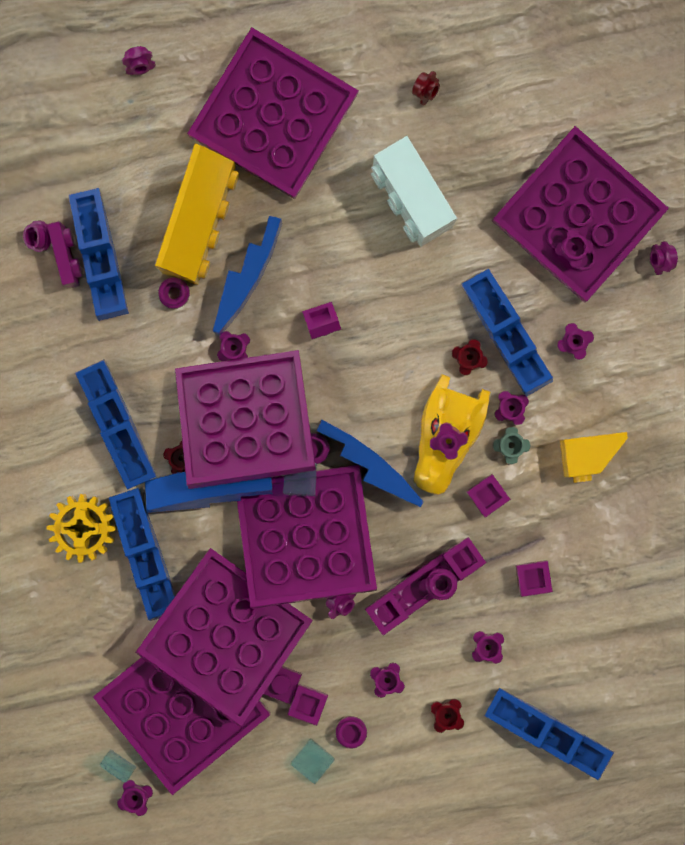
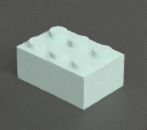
(412, 192)

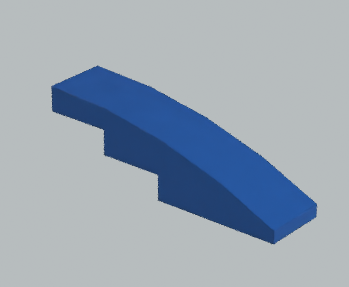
(98, 254)
(241, 285)
(507, 332)
(115, 424)
(379, 471)
(172, 493)
(143, 552)
(549, 734)

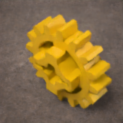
(81, 543)

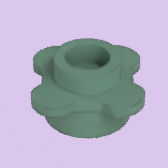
(502, 445)

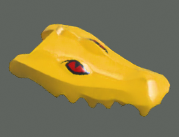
(462, 412)

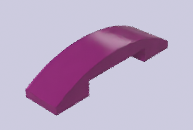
(411, 592)

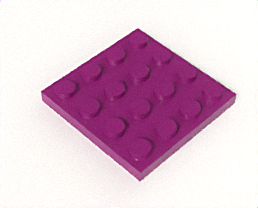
(273, 113)
(583, 192)
(244, 419)
(307, 544)
(220, 644)
(169, 724)

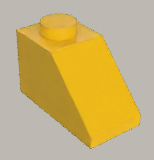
(589, 454)

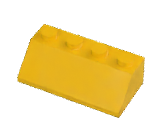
(196, 215)

